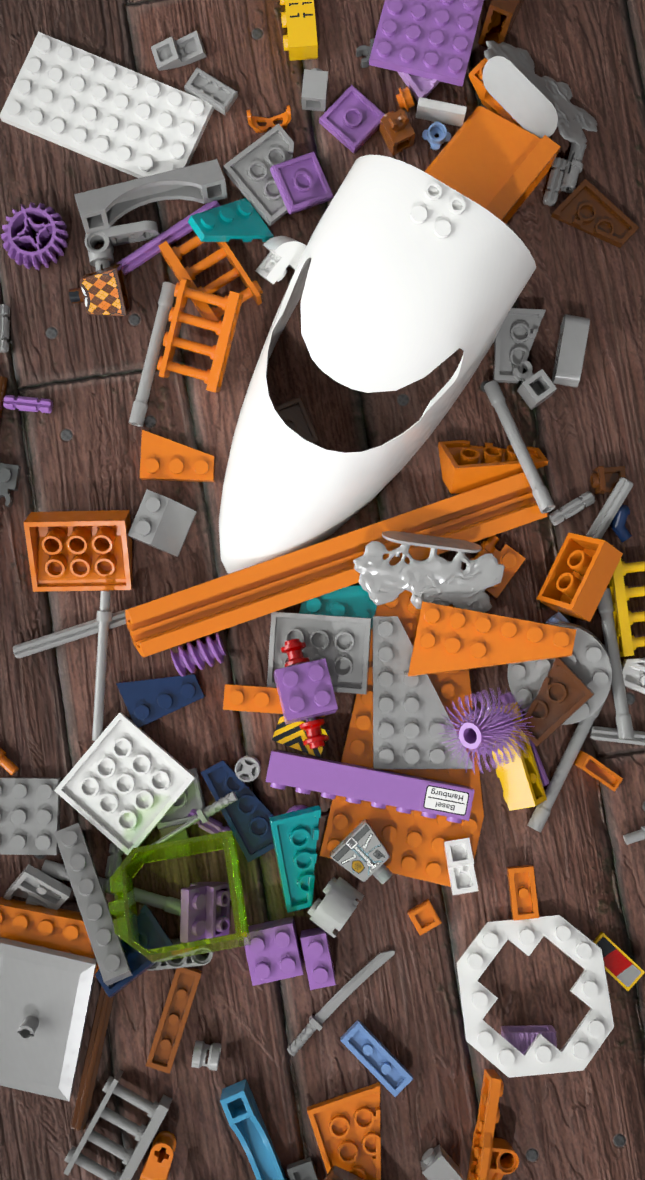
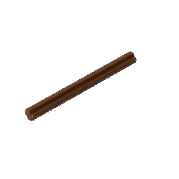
(92, 1061)

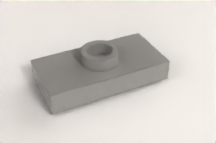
(211, 90)

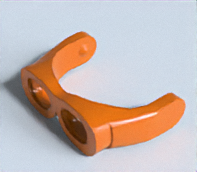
(253, 120)

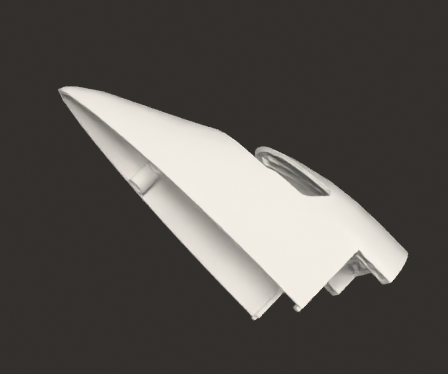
(387, 295)

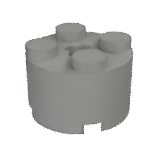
(336, 906)

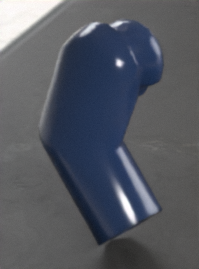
(619, 521)

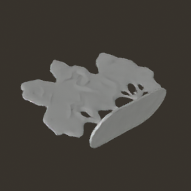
(533, 100)
(431, 579)

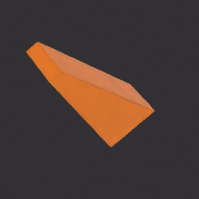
(597, 770)

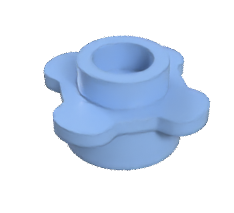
(436, 128)

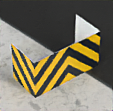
(293, 736)

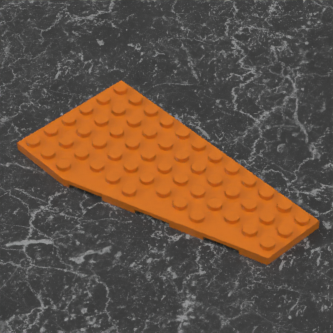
(410, 839)

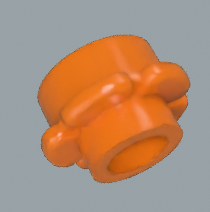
(405, 99)

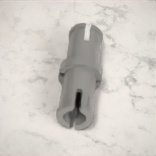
(573, 167)

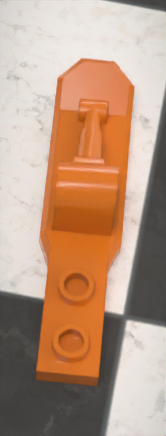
(487, 1150)

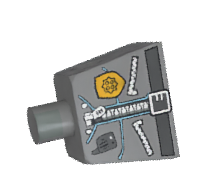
(363, 854)

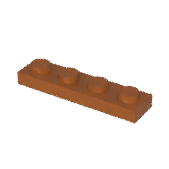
(173, 1019)

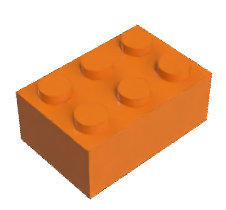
(579, 576)

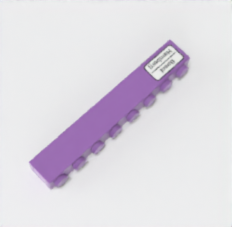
(370, 785)

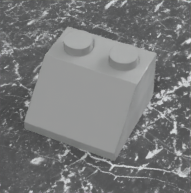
(162, 523)

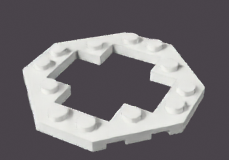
(590, 988)

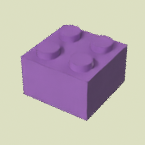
(274, 951)

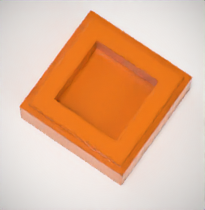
(424, 917)

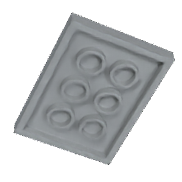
(337, 638)

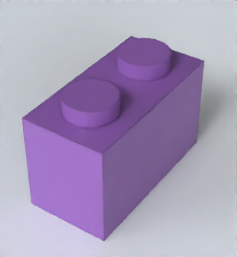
(318, 958)

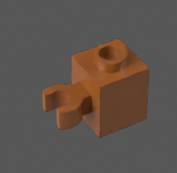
(397, 131)

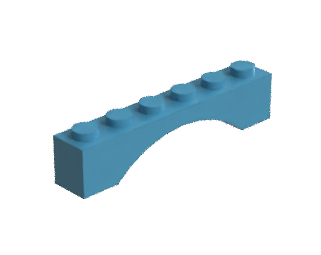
(251, 1131)

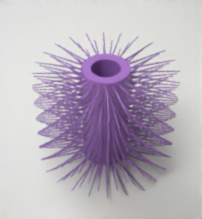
(486, 730)

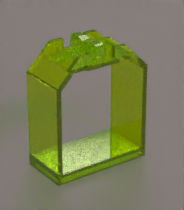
(125, 906)

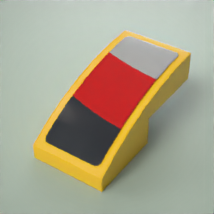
(617, 963)

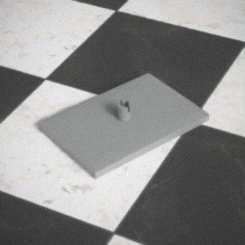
(42, 1017)

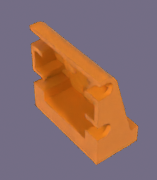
(494, 162)

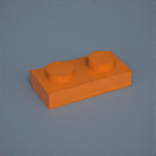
(522, 892)

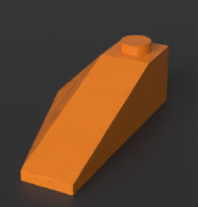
(472, 466)

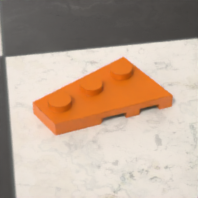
(173, 461)

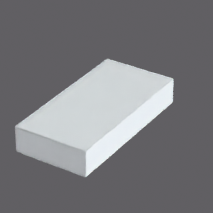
(440, 111)

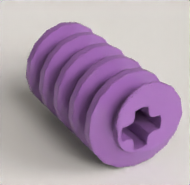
(198, 655)

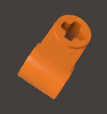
(159, 1161)

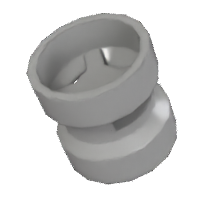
(200, 1055)

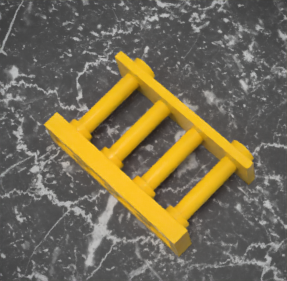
(622, 617)

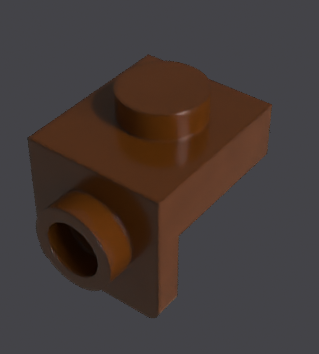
(606, 478)

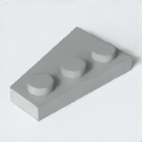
(514, 342)

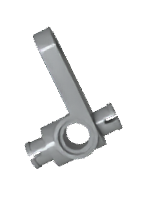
(116, 236)

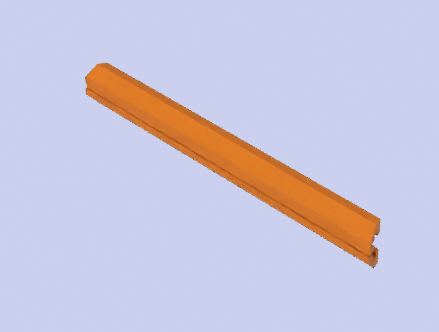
(324, 566)

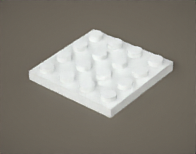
(125, 784)

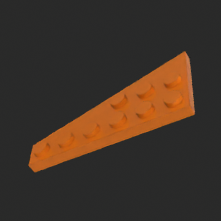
(471, 639)
(350, 1131)

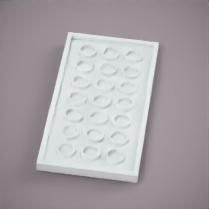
(104, 110)

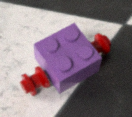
(305, 692)

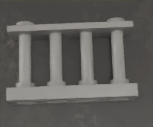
(142, 1133)

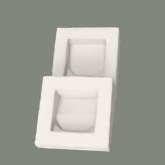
(460, 866)

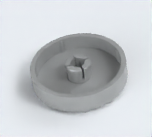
(588, 662)

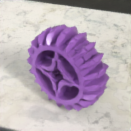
(15, 239)

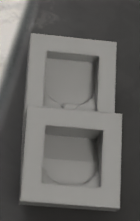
(178, 53)

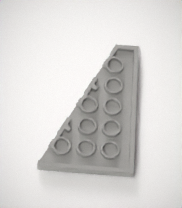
(406, 708)

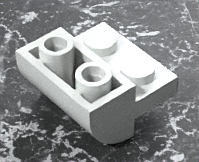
(283, 253)

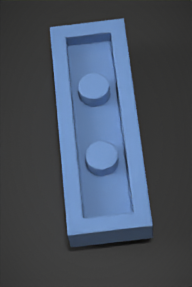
(376, 1058)

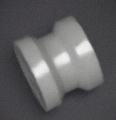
(244, 770)

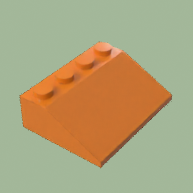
(79, 550)

